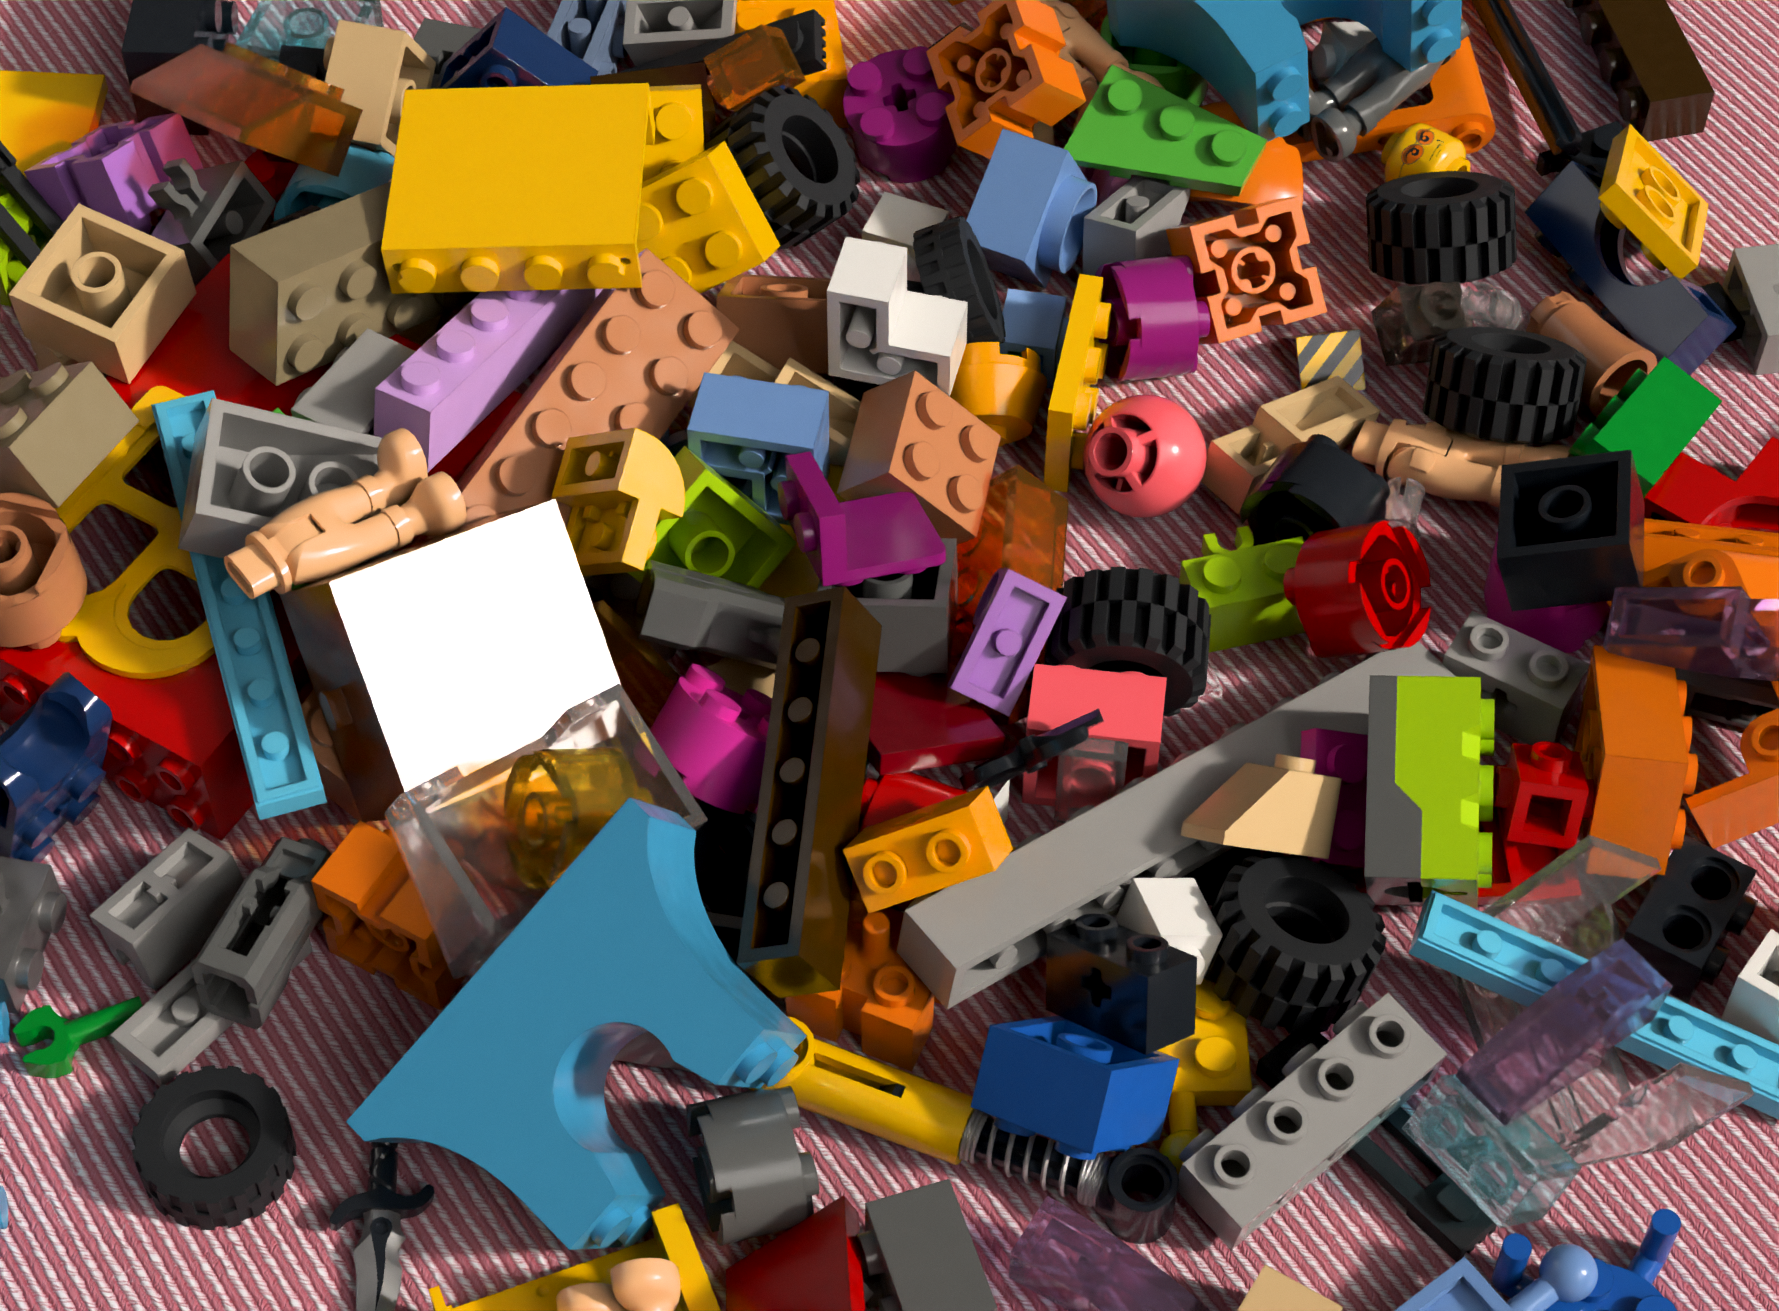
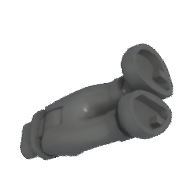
(1360, 97)

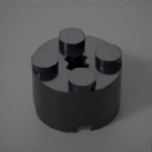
(1312, 491)

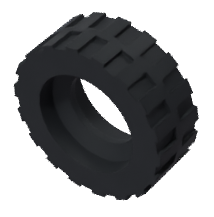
(956, 268)
(223, 1198)

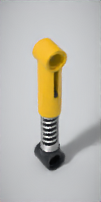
(946, 1127)

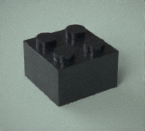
(1570, 530)

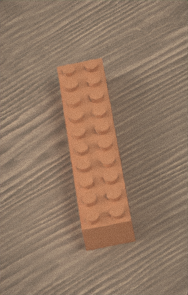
(618, 369)

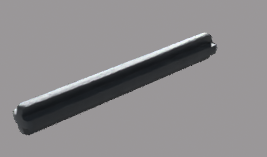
(1531, 77)

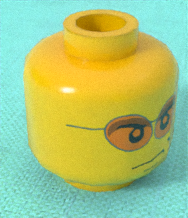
(1422, 151)

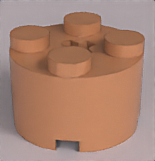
(38, 573)

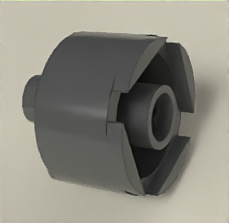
(751, 1163)

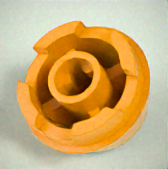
(1000, 389)

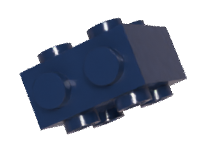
(512, 55)

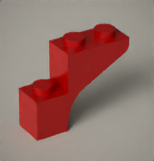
(1705, 497)

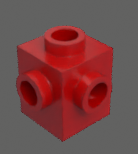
(1543, 794)

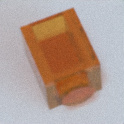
(752, 66)

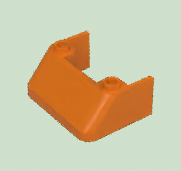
(1752, 799)

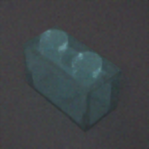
(1506, 1170)

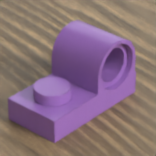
(1007, 639)

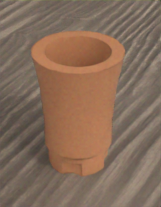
(1608, 352)

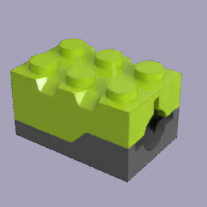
(1428, 789)

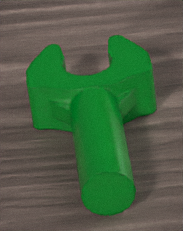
(67, 1035)

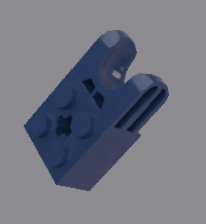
(51, 767)

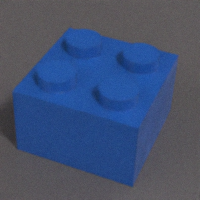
(1073, 1086)

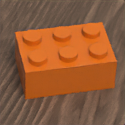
(1636, 753)

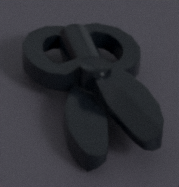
(1031, 753)

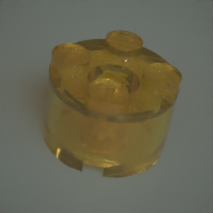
(562, 804)

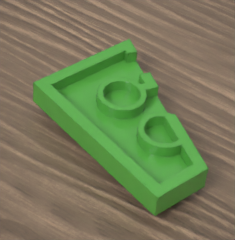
(1155, 134)

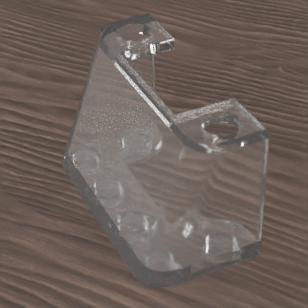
(457, 831)

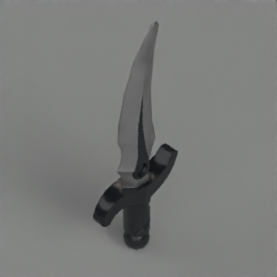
(379, 1246)

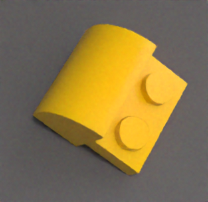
(617, 494)

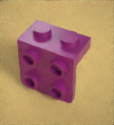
(855, 536)

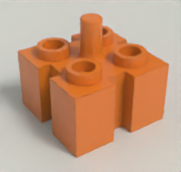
(1005, 74)
(1250, 268)
(374, 898)
(876, 994)

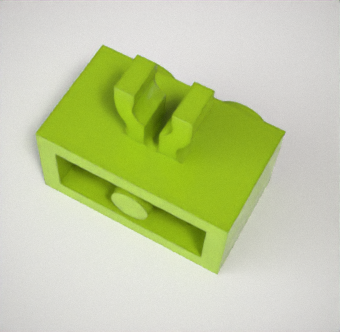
(1245, 589)

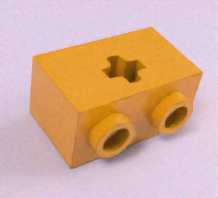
(928, 849)

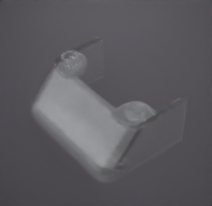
(1598, 1113)

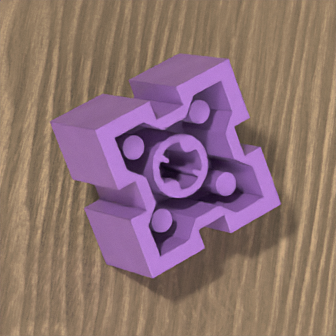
(115, 169)

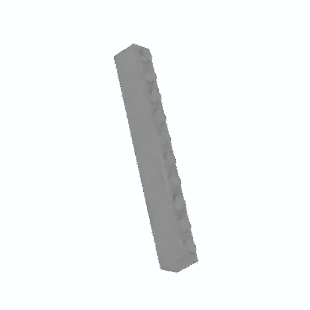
(1002, 919)

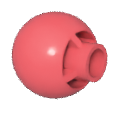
(1144, 456)

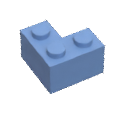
(750, 427)

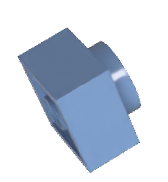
(1031, 209)

